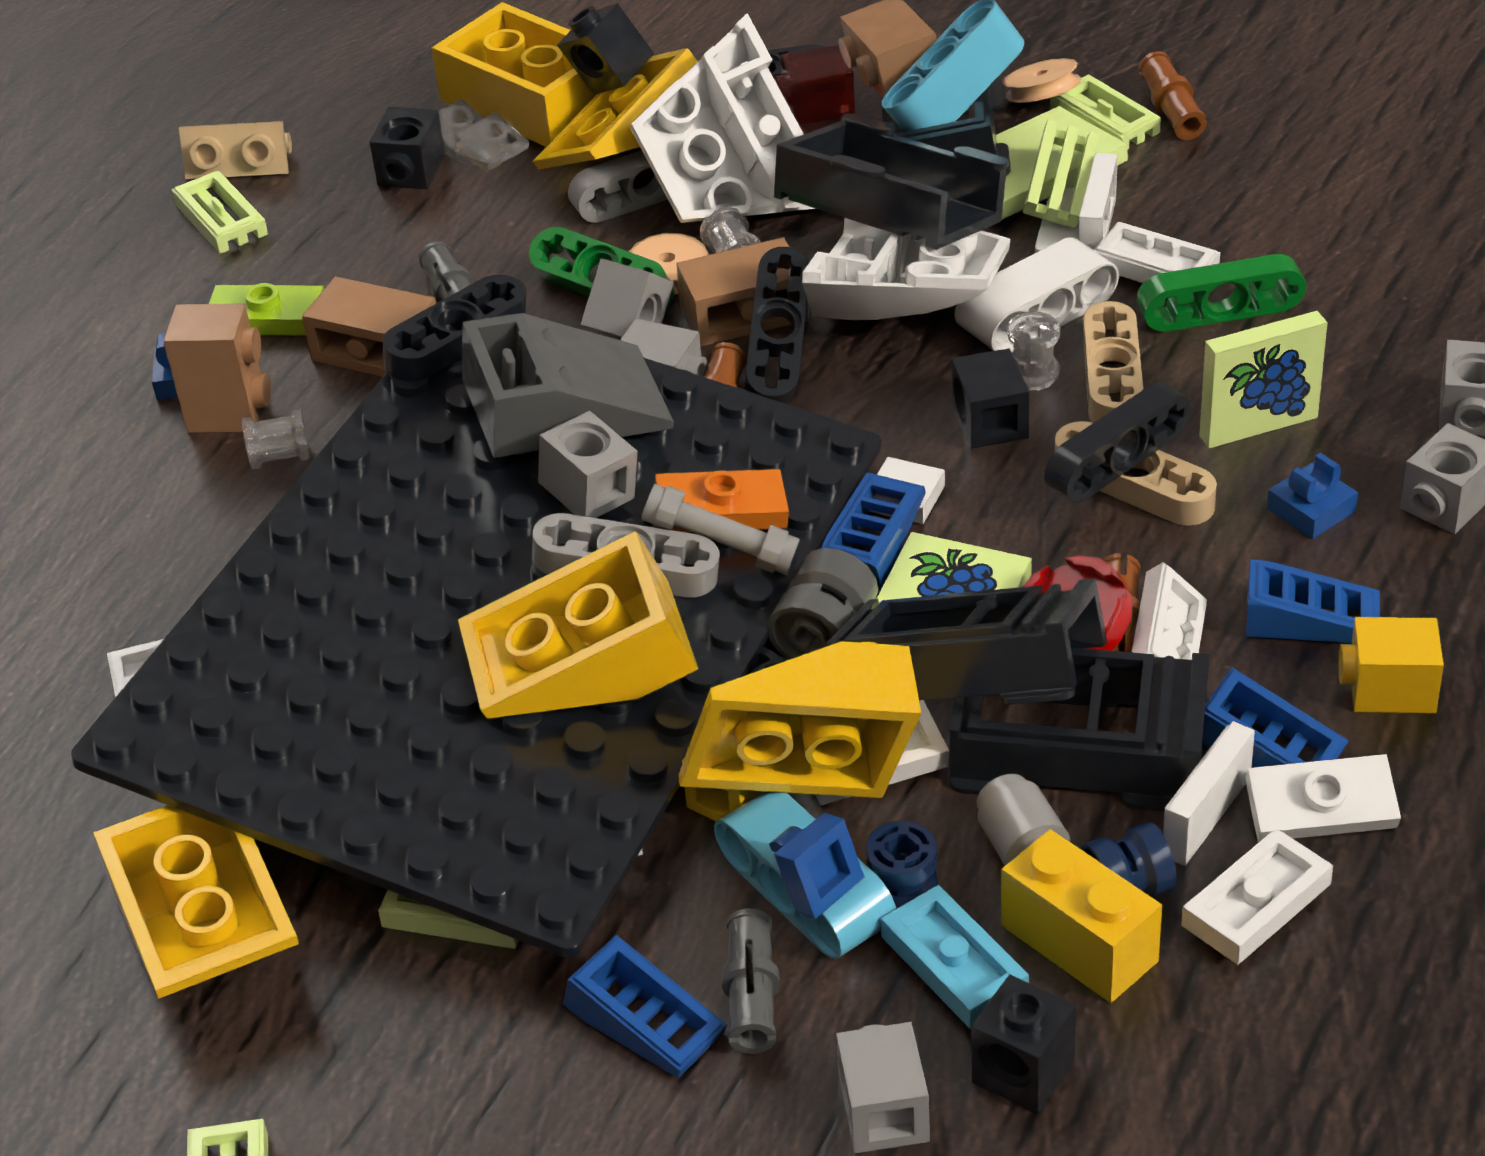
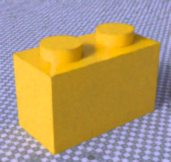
(1080, 915)

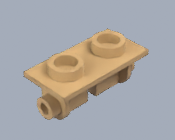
(235, 149)

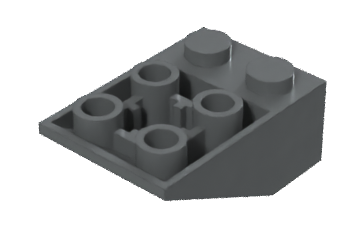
(542, 373)

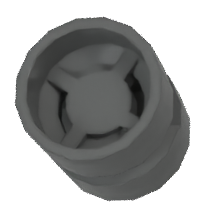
(820, 601)

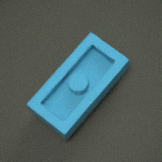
(949, 952)

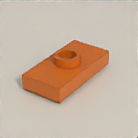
(743, 496)

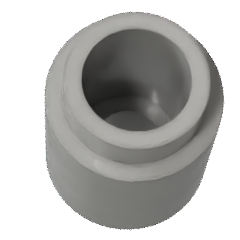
(1015, 815)

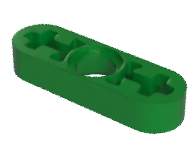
(586, 254)
(1245, 302)

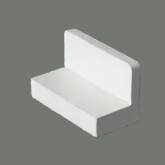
(1095, 210)

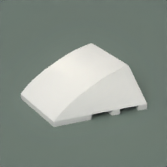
(719, 131)
(891, 275)

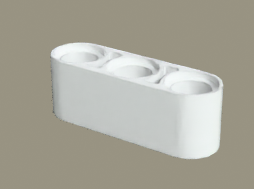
(1053, 281)

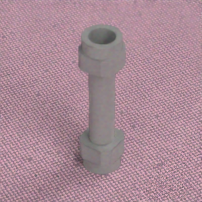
(667, 509)

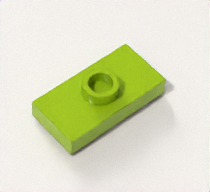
(270, 306)

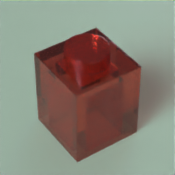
(817, 84)

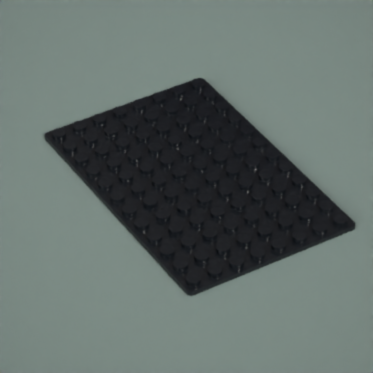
(333, 689)

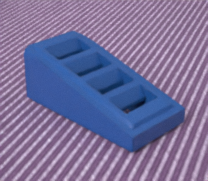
(893, 531)
(1289, 602)
(1259, 706)
(621, 964)

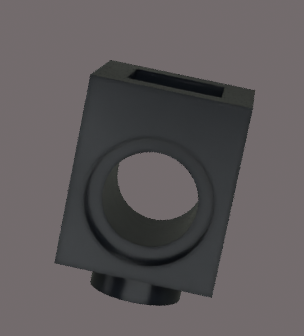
(604, 48)
(407, 147)
(990, 398)
(1023, 1043)

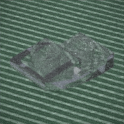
(478, 140)

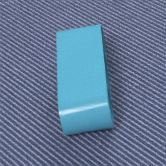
(954, 68)
(745, 843)

